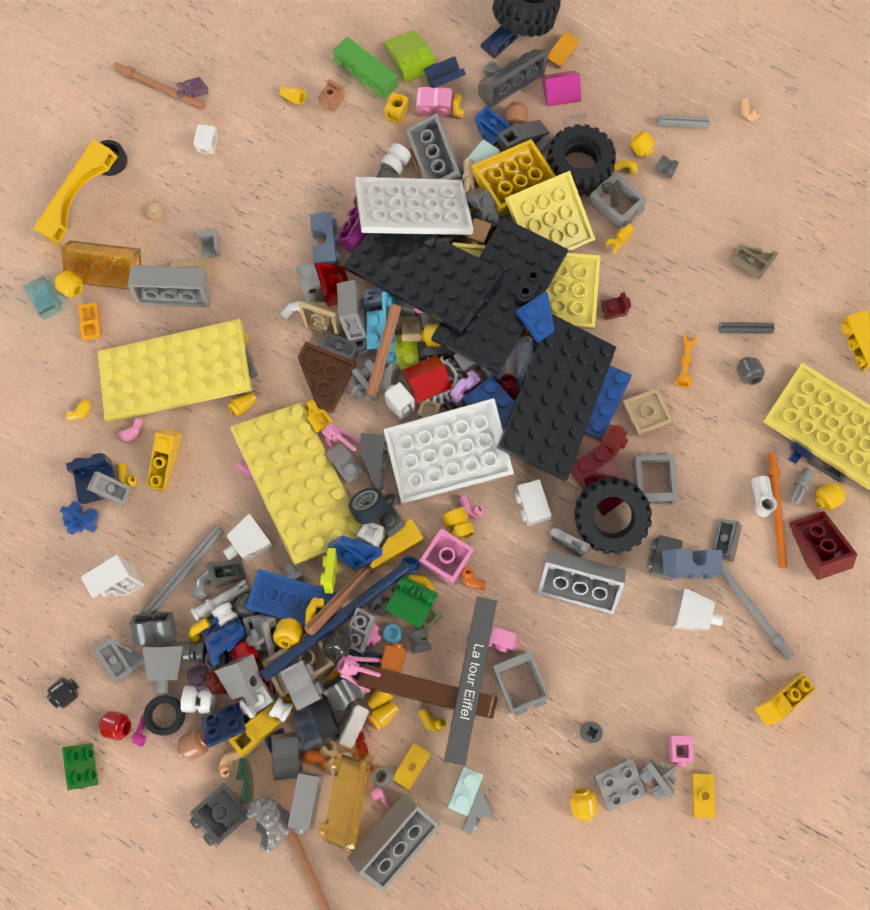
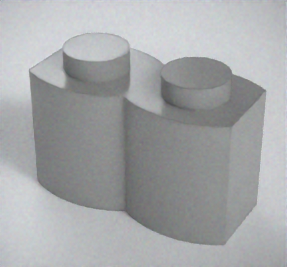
(301, 684)

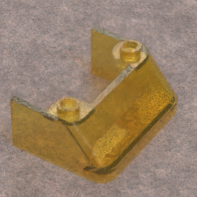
(347, 799)

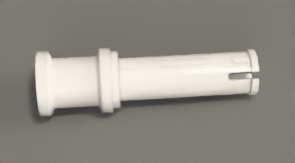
(209, 606)

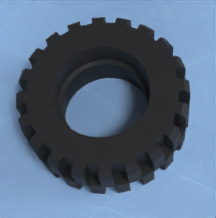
(526, 16)
(587, 141)
(622, 540)

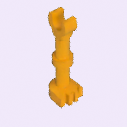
(683, 380)

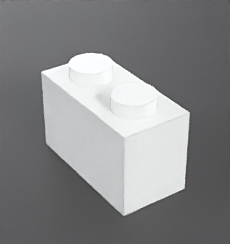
(399, 401)
(533, 503)

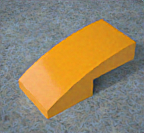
(563, 48)
(90, 321)

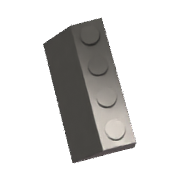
(513, 77)

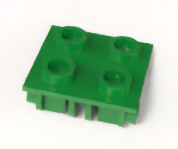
(411, 601)
(79, 766)

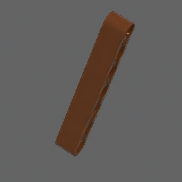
(421, 690)

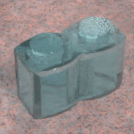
(44, 298)

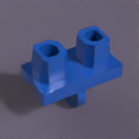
(77, 521)

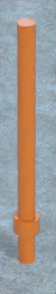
(773, 473)

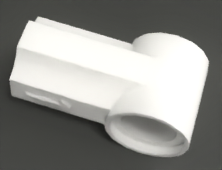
(763, 494)

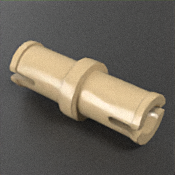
(468, 176)

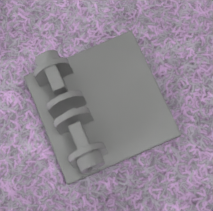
(620, 784)

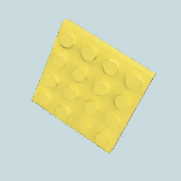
(553, 211)

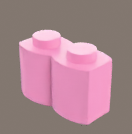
(434, 101)

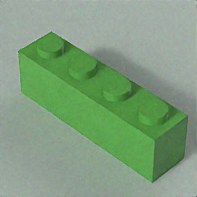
(365, 68)

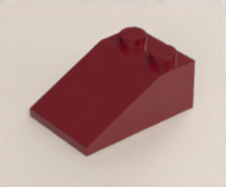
(596, 465)
(822, 545)

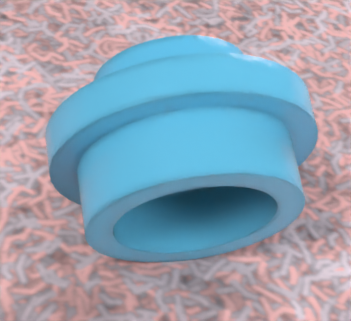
(392, 633)

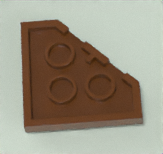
(325, 374)

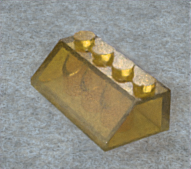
(100, 263)

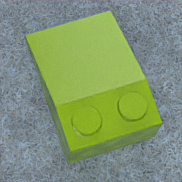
(409, 55)

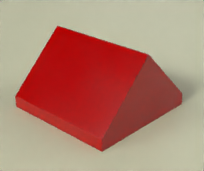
(329, 277)
(427, 379)

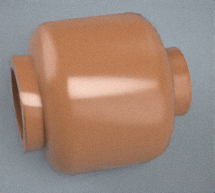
(516, 113)
(192, 745)

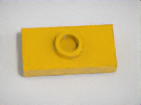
(411, 766)
(703, 795)

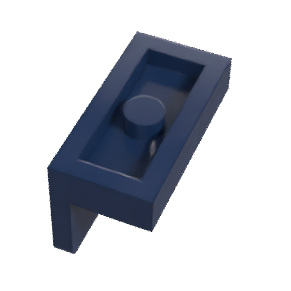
(498, 41)
(443, 72)

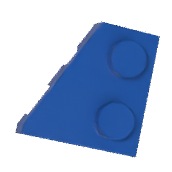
(537, 317)
(354, 552)

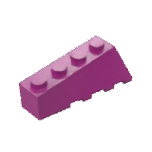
(351, 233)

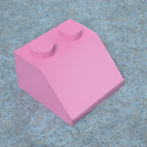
(446, 557)

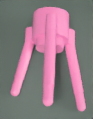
(334, 433)
(347, 666)

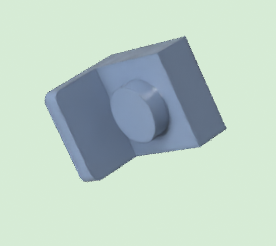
(372, 298)

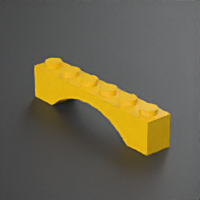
(54, 220)

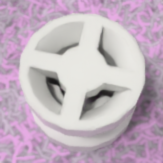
(225, 614)
(281, 710)

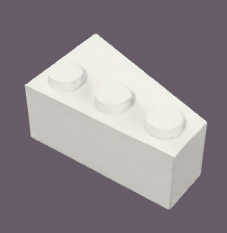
(114, 577)

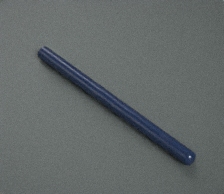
(335, 621)

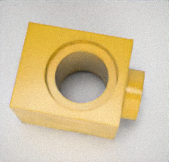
(396, 108)

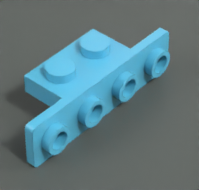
(375, 325)

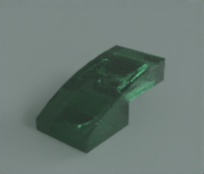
(245, 773)

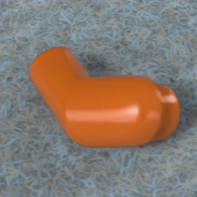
(470, 579)
(315, 756)

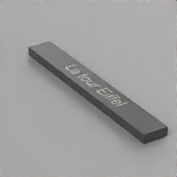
(470, 682)

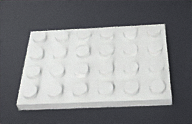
(412, 206)
(447, 451)

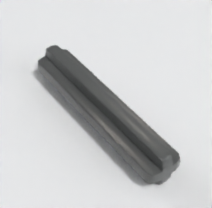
(746, 327)

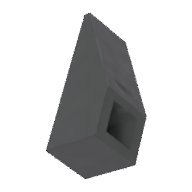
(521, 133)
(371, 454)

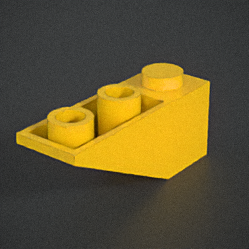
(857, 331)
(163, 458)
(785, 700)
(256, 731)

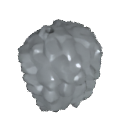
(271, 822)

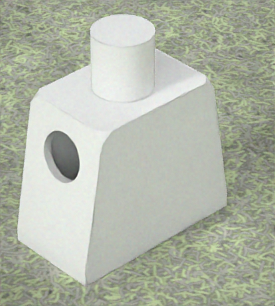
(247, 540)
(695, 612)

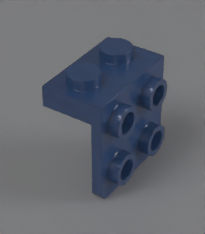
(83, 471)
(224, 725)

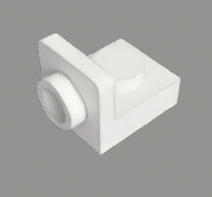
(264, 697)

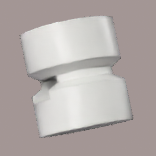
(396, 158)
(191, 700)

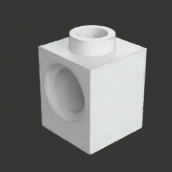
(205, 139)
(372, 534)

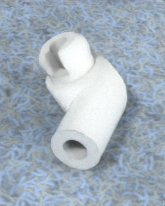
(289, 309)

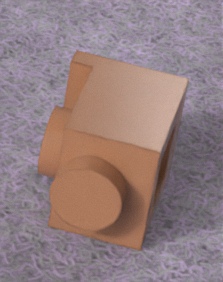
(331, 96)

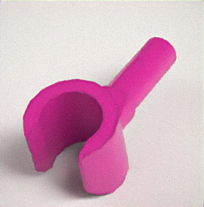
(138, 738)

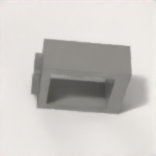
(618, 221)
(351, 310)
(657, 498)
(514, 662)
(305, 802)

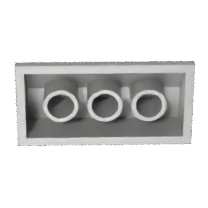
(434, 149)
(169, 286)
(581, 581)
(393, 842)

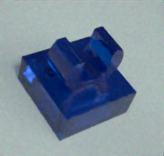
(798, 452)

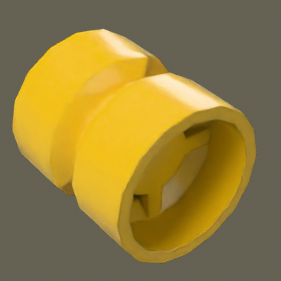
(457, 523)

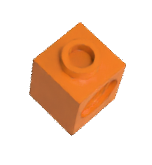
(393, 657)

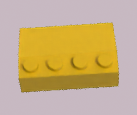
(511, 173)

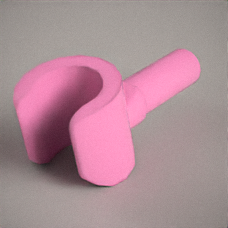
(378, 793)

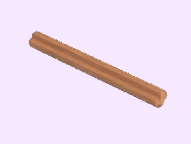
(383, 350)
(338, 600)

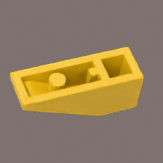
(399, 544)

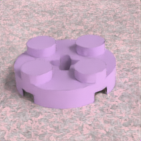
(464, 386)

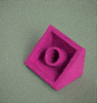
(561, 88)

